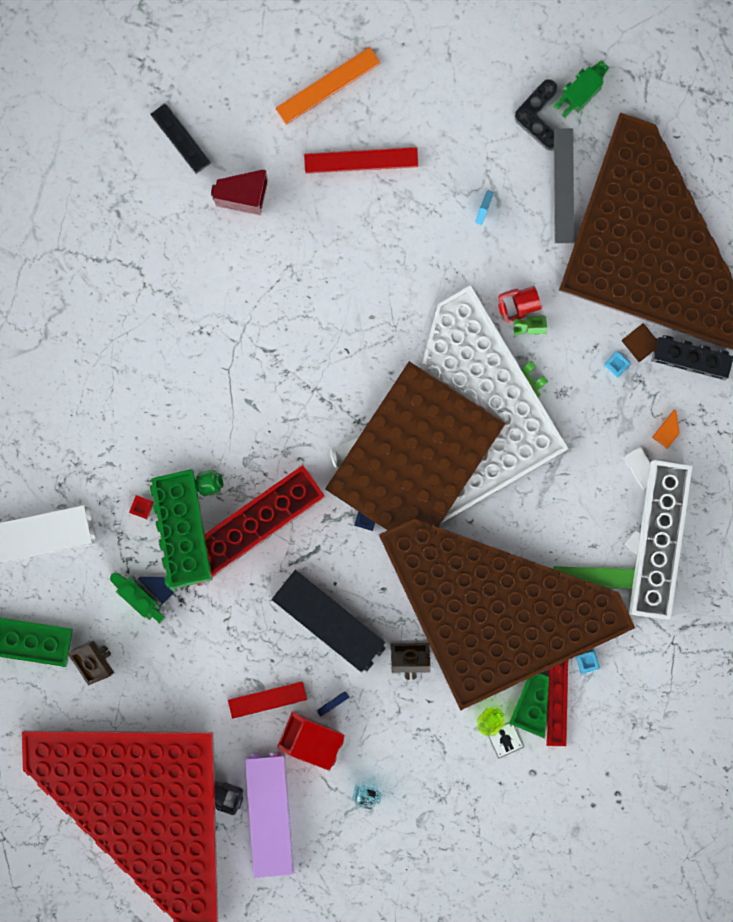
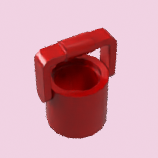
(525, 302)

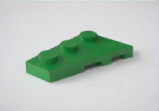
(532, 706)

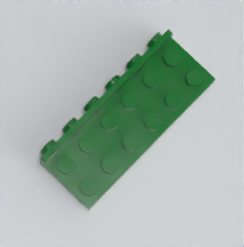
(180, 529)

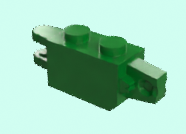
(583, 89)
(137, 597)

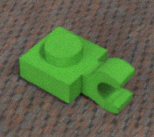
(533, 324)

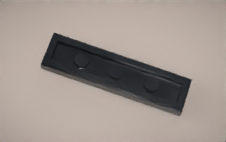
(180, 138)

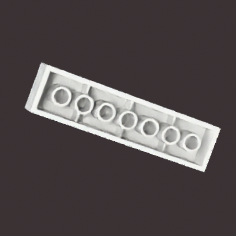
(660, 540)

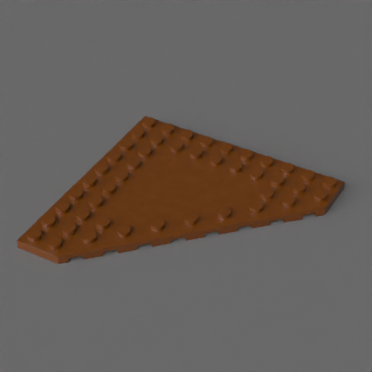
(648, 244)
(496, 612)

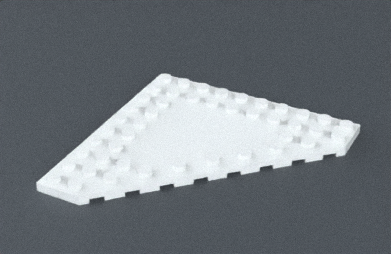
(476, 363)

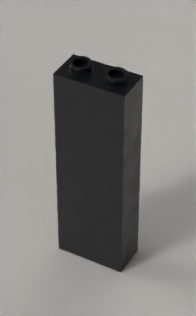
(329, 621)

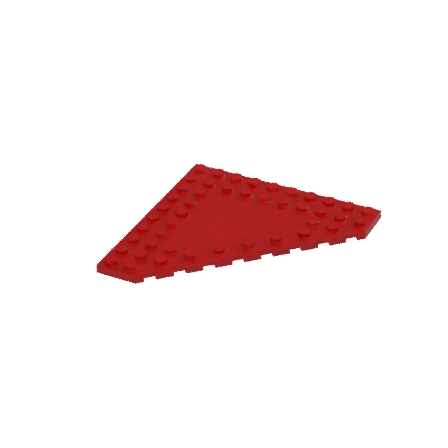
(142, 803)

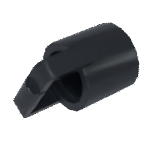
(221, 791)

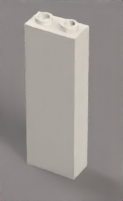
(46, 533)

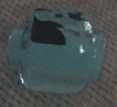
(366, 795)

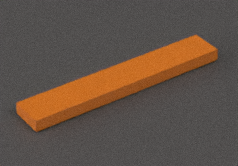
(327, 85)

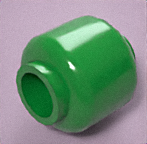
(209, 482)

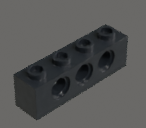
(662, 356)

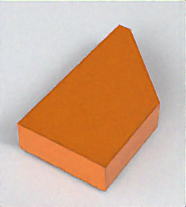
(668, 430)

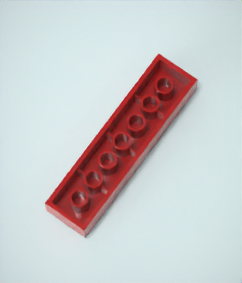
(261, 519)

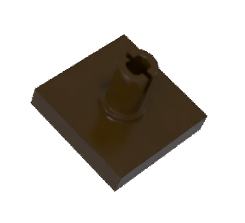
(410, 658)
(91, 662)

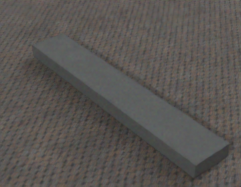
(563, 186)

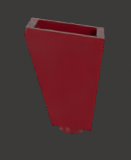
(241, 192)

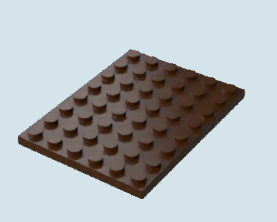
(415, 452)

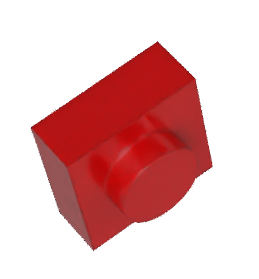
(141, 507)

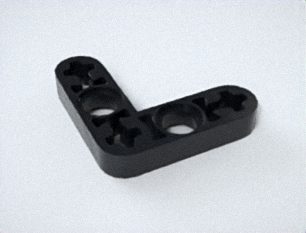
(532, 112)

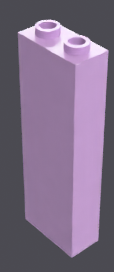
(269, 815)

